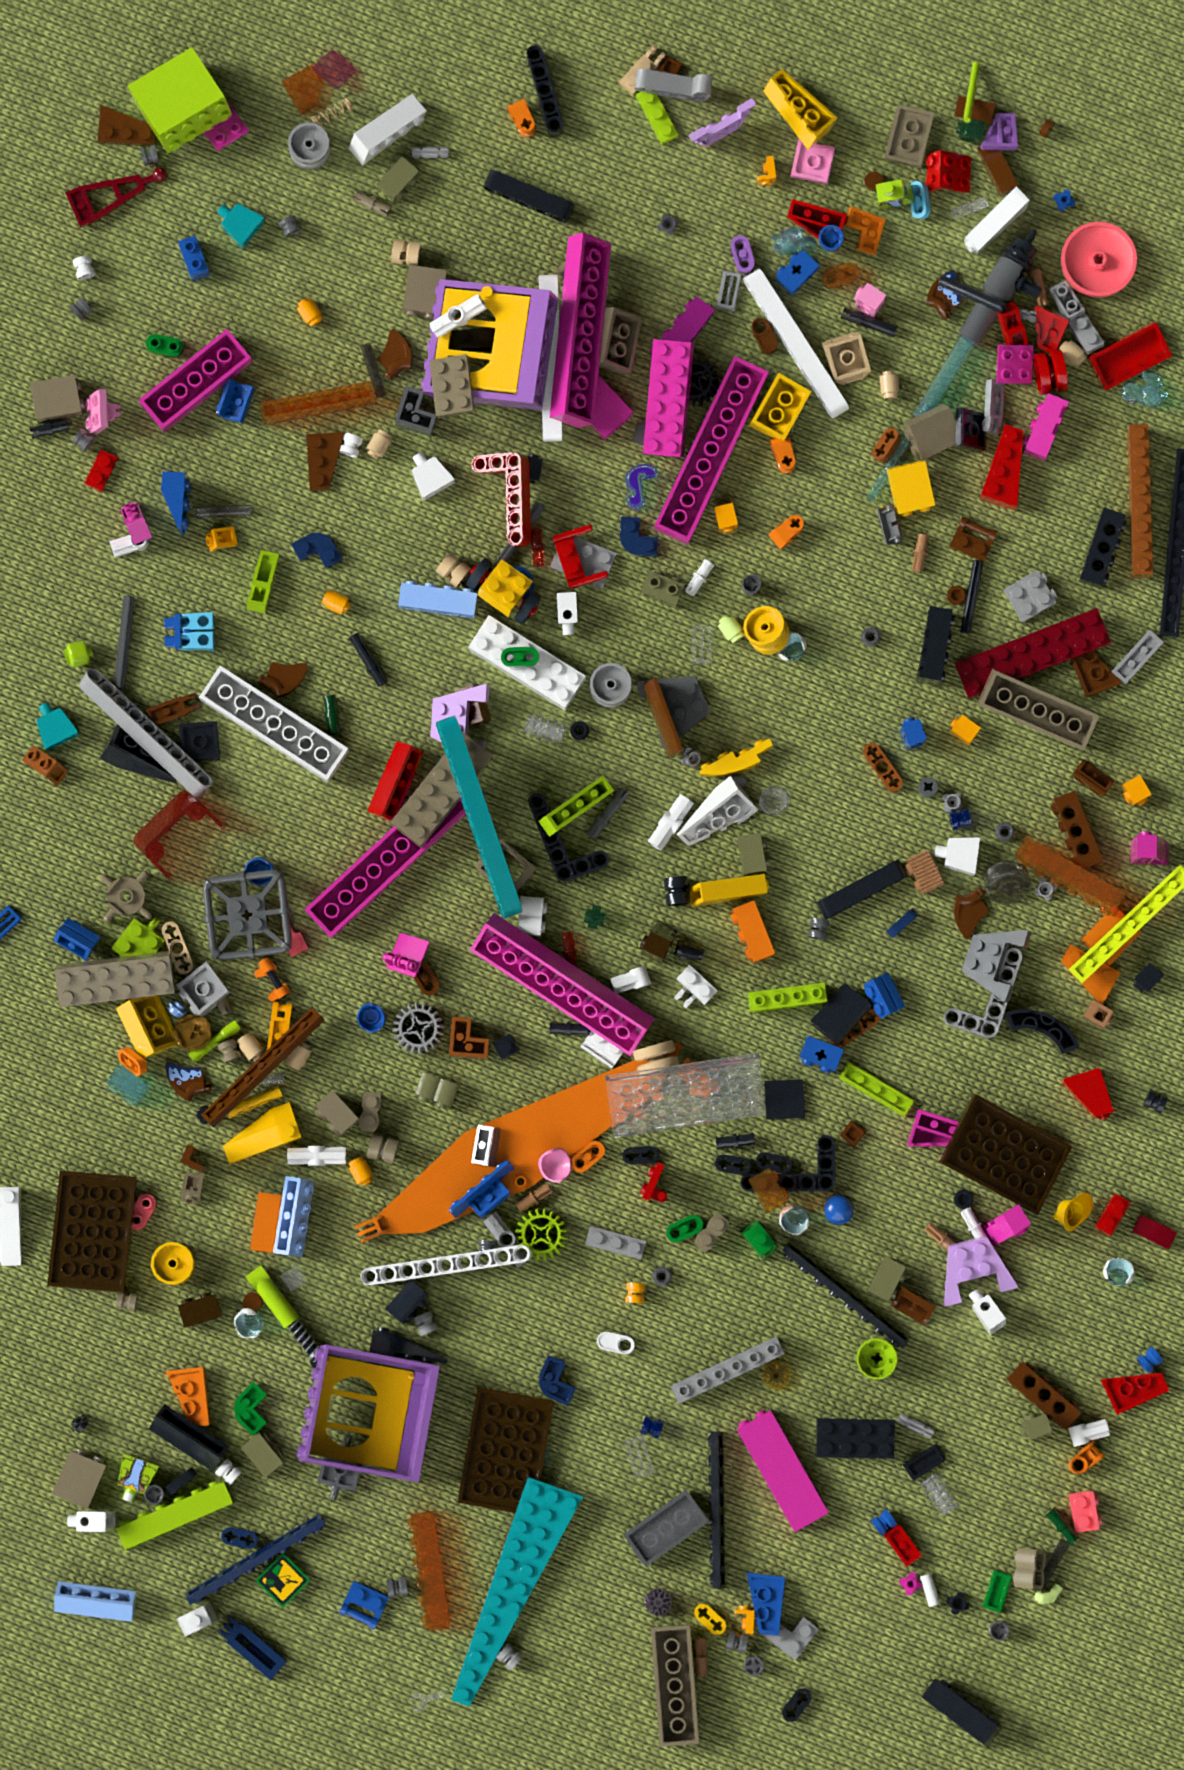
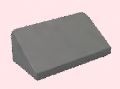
(486, 1145)

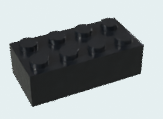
(855, 1438)

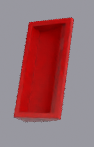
(1129, 356)

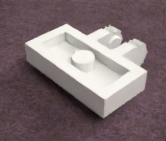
(695, 985)

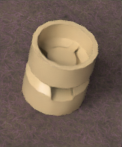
(412, 252)
(453, 570)

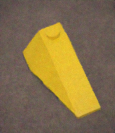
(268, 1132)

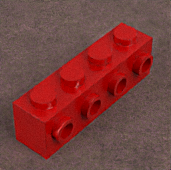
(395, 781)

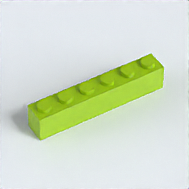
(175, 1515)

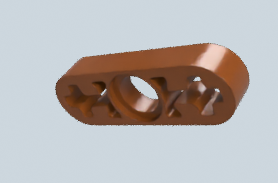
(870, 758)
(869, 1024)

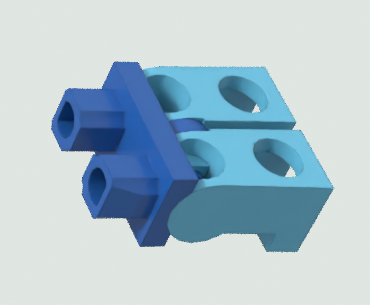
(191, 632)

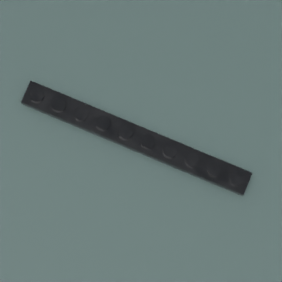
(1175, 557)

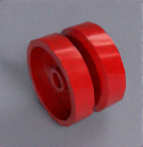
(1050, 372)

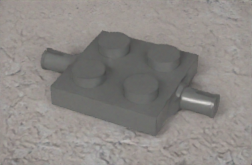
(339, 1478)

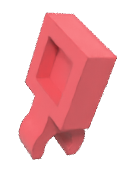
(298, 944)

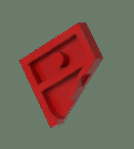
(1049, 328)

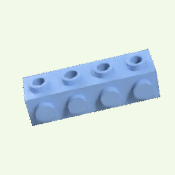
(437, 600)
(293, 1216)
(94, 1601)

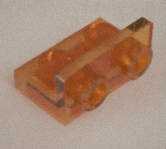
(768, 1190)

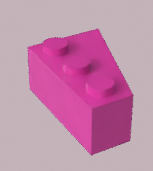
(1045, 426)
(1149, 849)
(931, 1130)
(1006, 1225)

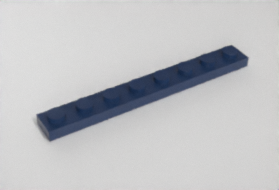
(262, 1556)

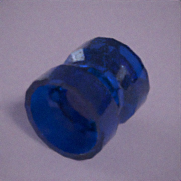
(960, 819)
(652, 1427)

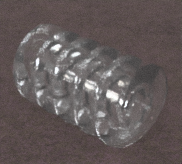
(544, 729)
(938, 1494)

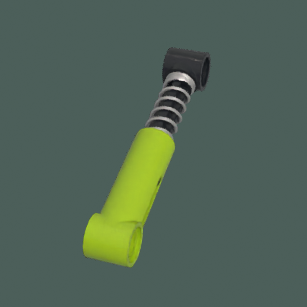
(282, 1310)

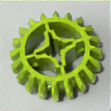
(553, 1246)

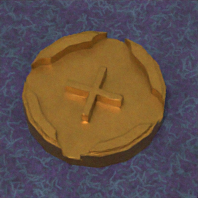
(192, 1032)

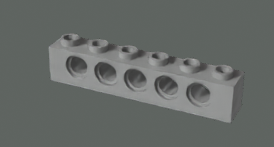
(727, 1370)

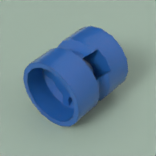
(831, 238)

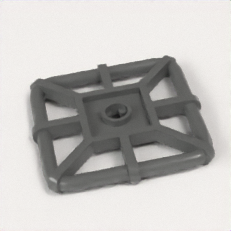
(257, 922)

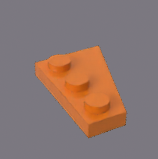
(1097, 984)
(192, 1393)

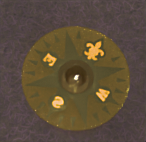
(776, 1375)

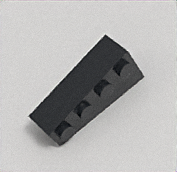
(934, 646)

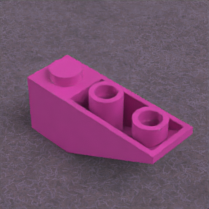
(135, 522)

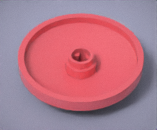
(1098, 259)

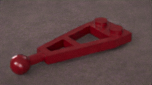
(82, 208)

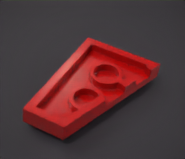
(1133, 1390)

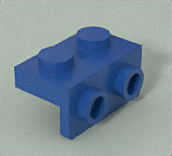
(235, 401)

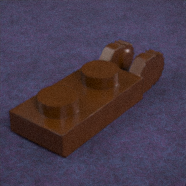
(172, 709)

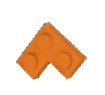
(870, 227)

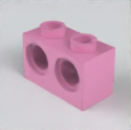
(869, 300)

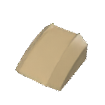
(847, 358)

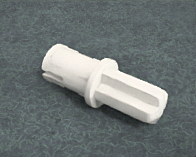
(699, 578)
(972, 1223)

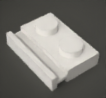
(601, 1049)

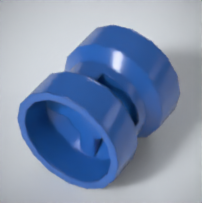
(1150, 1359)
(883, 1522)

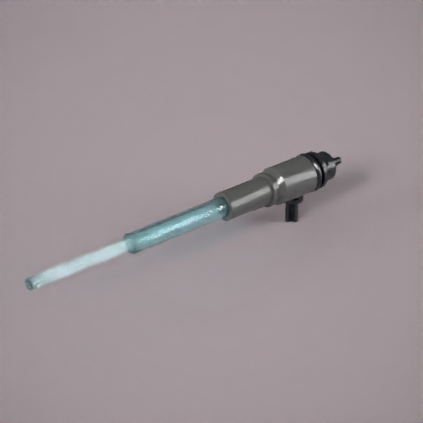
(1002, 284)

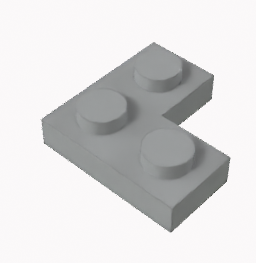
(795, 1641)

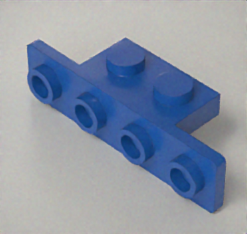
(485, 1195)

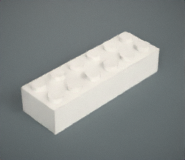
(548, 678)

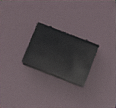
(841, 1014)

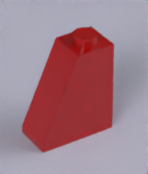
(1090, 1092)

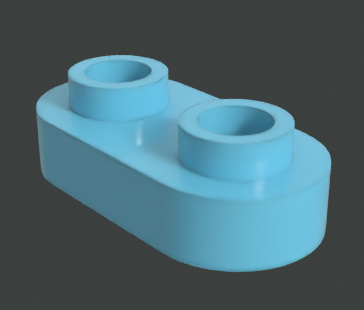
(921, 200)

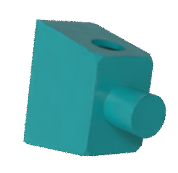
(240, 223)
(54, 727)

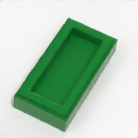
(997, 1591)

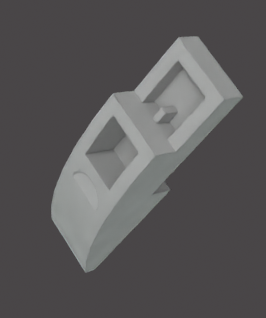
(1079, 322)

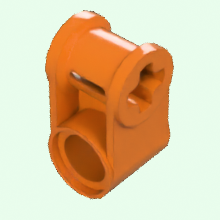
(521, 115)
(783, 451)
(784, 533)
(1086, 1457)

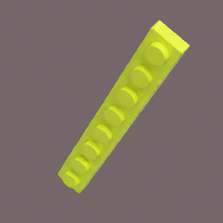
(1129, 925)

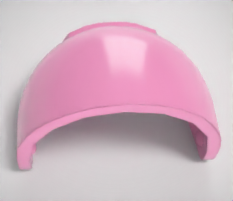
(555, 1165)

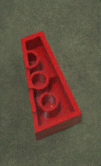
(1004, 473)

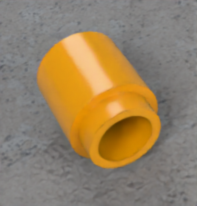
(310, 312)
(336, 602)
(361, 1171)

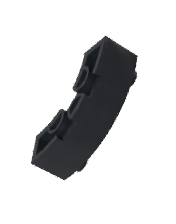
(1044, 1025)

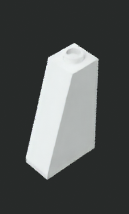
(996, 221)

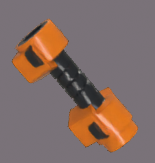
(268, 968)

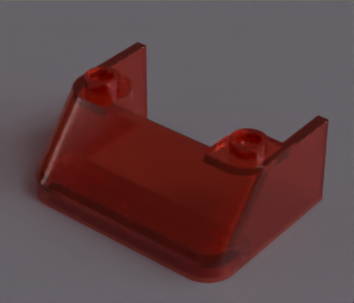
(147, 838)

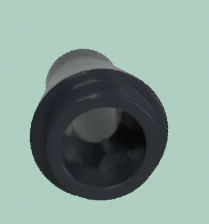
(688, 951)

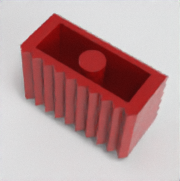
(1112, 1215)

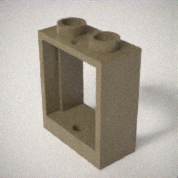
(525, 876)

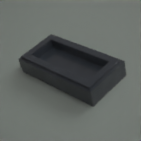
(924, 1462)

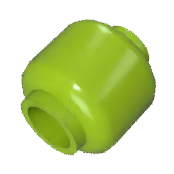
(78, 653)

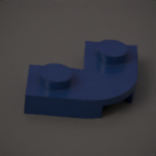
(634, 543)
(319, 544)
(549, 1381)

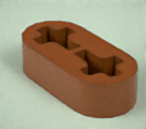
(886, 445)

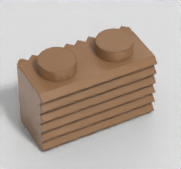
(925, 872)

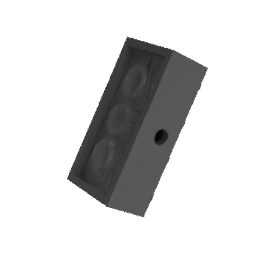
(665, 1528)

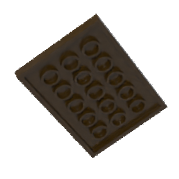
(1005, 1154)
(92, 1231)
(504, 1448)

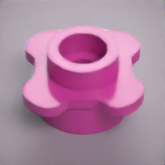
(910, 1578)

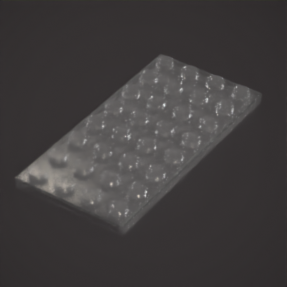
(685, 1095)

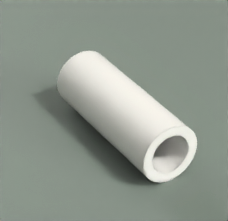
(930, 1590)

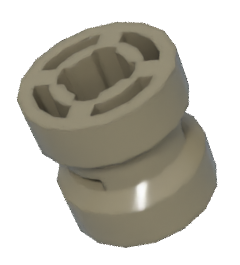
(229, 1050)
(127, 1301)

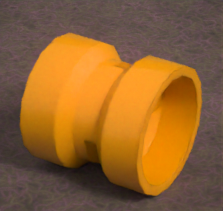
(635, 1288)

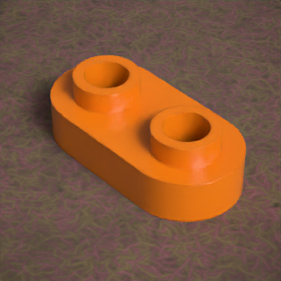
(132, 1061)
(587, 1156)

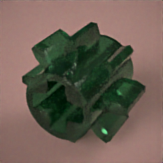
(594, 917)

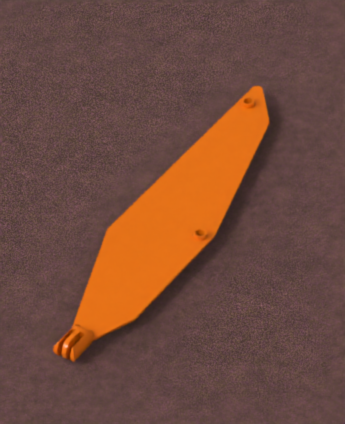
(558, 1121)

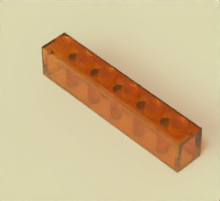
(317, 403)
(1070, 876)
(430, 1570)

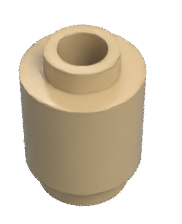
(1073, 353)
(889, 385)
(379, 444)
(250, 1047)
(299, 1056)

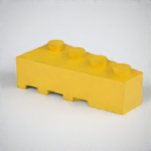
(799, 108)

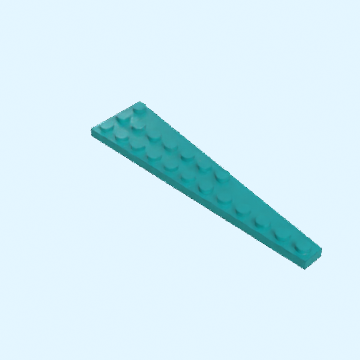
(533, 1536)

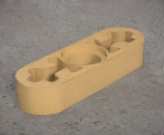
(177, 932)

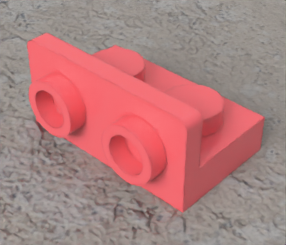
(1084, 1511)

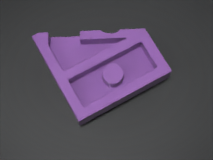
(1002, 133)

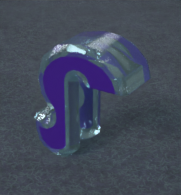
(634, 485)

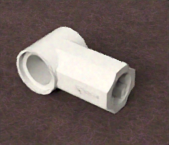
(125, 545)
(636, 978)
(1084, 1433)

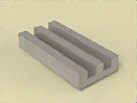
(725, 306)

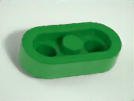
(164, 345)
(519, 657)
(684, 1229)

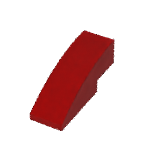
(1011, 326)

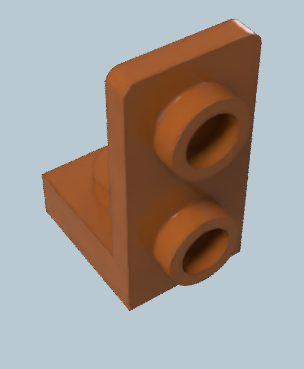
(45, 765)

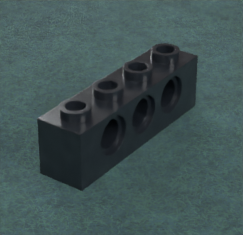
(1111, 519)

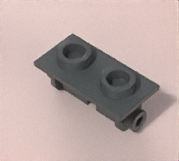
(891, 533)

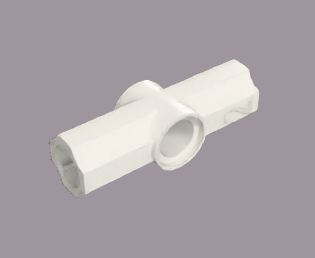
(468, 310)
(670, 822)
(316, 1156)

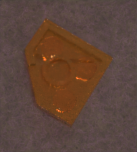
(304, 89)

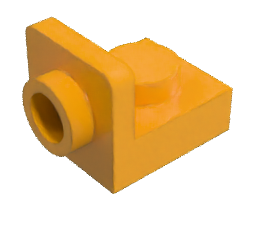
(769, 169)
(221, 538)
(748, 1622)

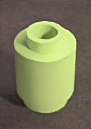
(731, 628)

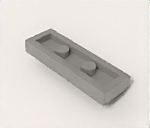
(1137, 657)
(615, 1243)

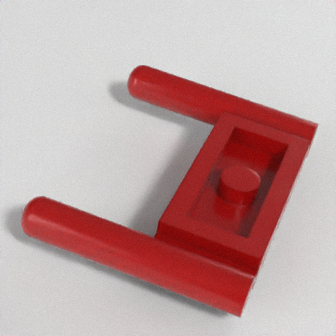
(570, 559)

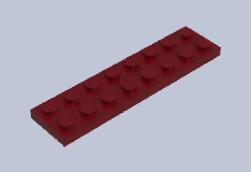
(1035, 651)

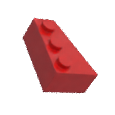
(814, 217)

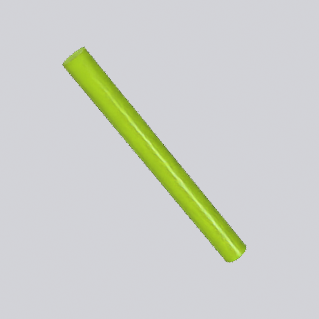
(971, 92)

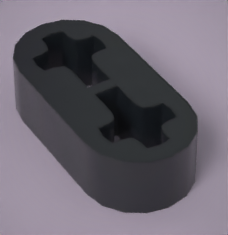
(775, 1158)
(640, 1160)
(734, 1160)
(179, 1482)
(792, 1701)

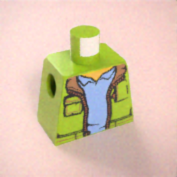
(892, 194)
(135, 1476)

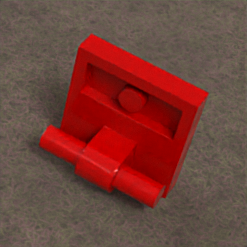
(649, 1190)

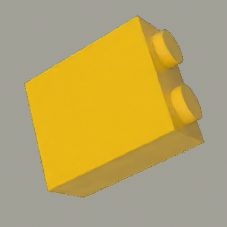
(911, 487)

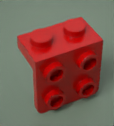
(948, 171)

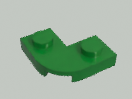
(245, 1406)

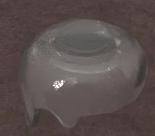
(774, 800)

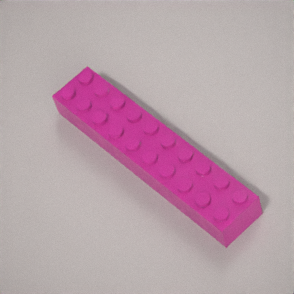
(580, 330)
(711, 450)
(372, 876)
(562, 984)

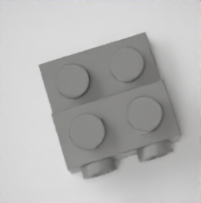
(1030, 596)
(203, 989)

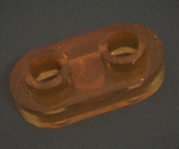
(839, 275)

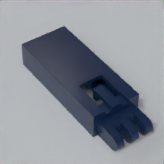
(257, 1653)

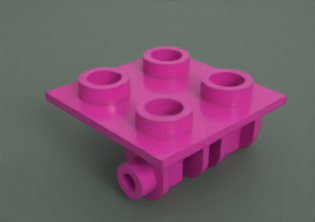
(227, 131)
(1014, 363)
(406, 955)

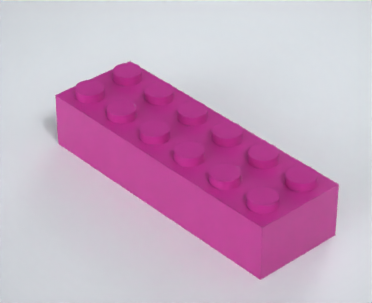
(195, 381)
(668, 398)

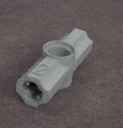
(499, 1229)

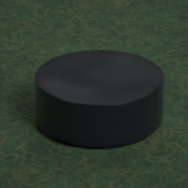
(963, 1199)

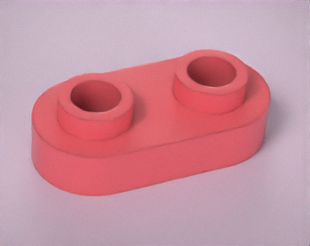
(142, 1212)

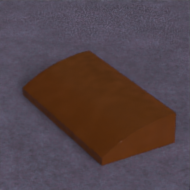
(663, 718)

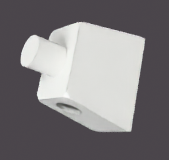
(430, 476)
(567, 601)
(960, 854)
(992, 1318)
(98, 1521)
(197, 1619)

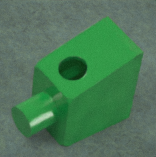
(759, 1240)

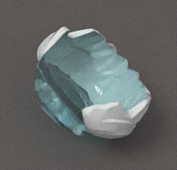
(794, 649)
(794, 1219)
(1119, 1271)
(248, 1323)

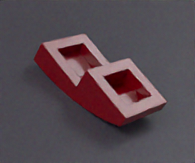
(1154, 1232)

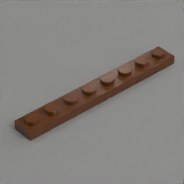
(262, 1067)

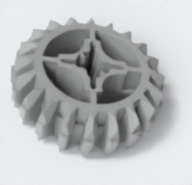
(424, 1044)

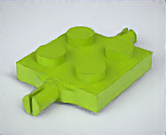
(138, 939)

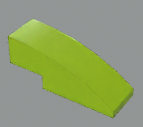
(262, 581)

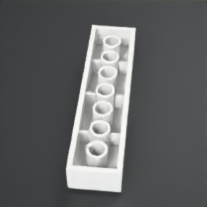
(274, 724)

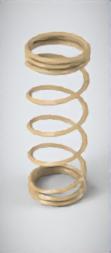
(348, 104)

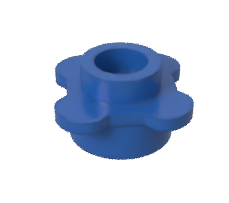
(1059, 200)

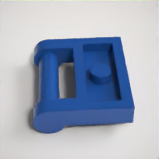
(367, 1599)

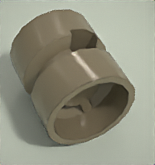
(382, 1148)

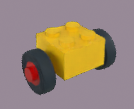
(504, 589)

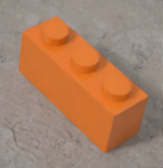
(752, 932)
(265, 1222)

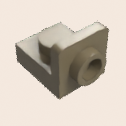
(192, 1188)

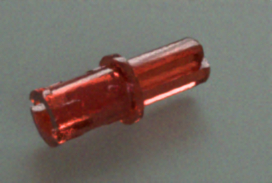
(537, 547)
(569, 948)

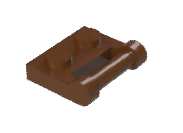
(971, 545)

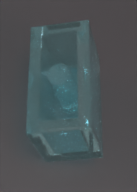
(128, 1085)

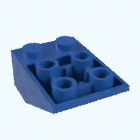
(175, 489)

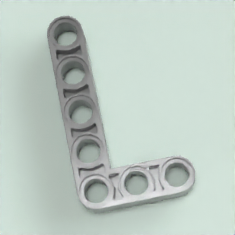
(993, 1001)

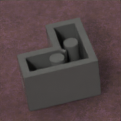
(411, 416)

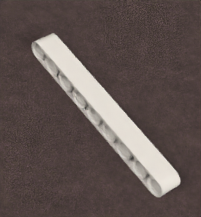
(796, 343)
(551, 428)
(437, 1269)

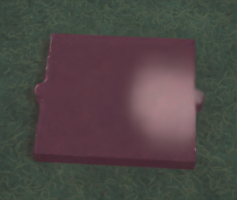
(334, 69)

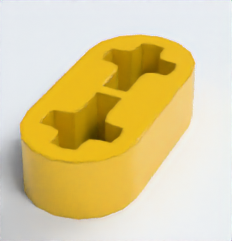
(706, 1622)

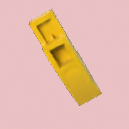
(729, 765)

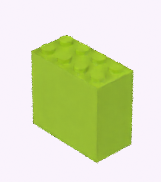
(180, 100)

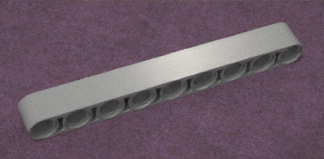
(145, 733)

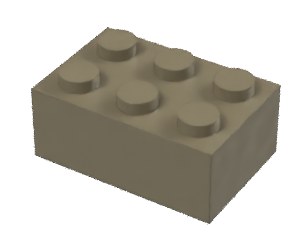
(619, 340)

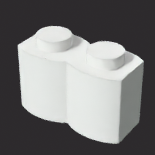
(531, 917)

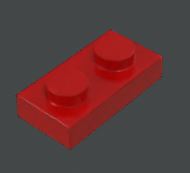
(101, 470)
(902, 1545)

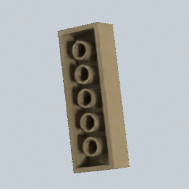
(1038, 709)
(436, 797)
(115, 979)
(674, 1685)

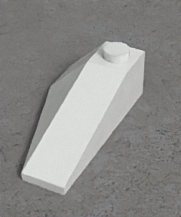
(721, 808)
(10, 1226)

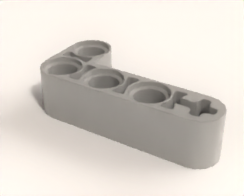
(673, 85)

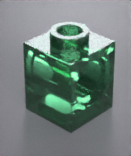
(971, 131)

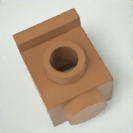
(1096, 1007)

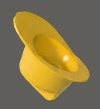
(1075, 1211)

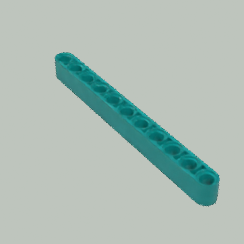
(478, 817)

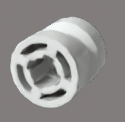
(84, 268)
(351, 445)
(225, 1468)

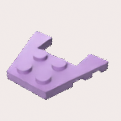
(729, 123)
(458, 705)
(970, 1261)

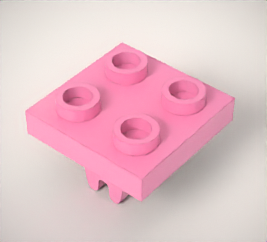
(99, 412)

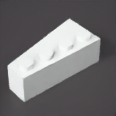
(386, 129)

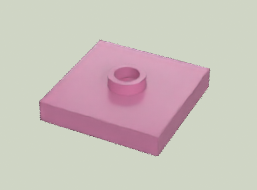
(813, 163)

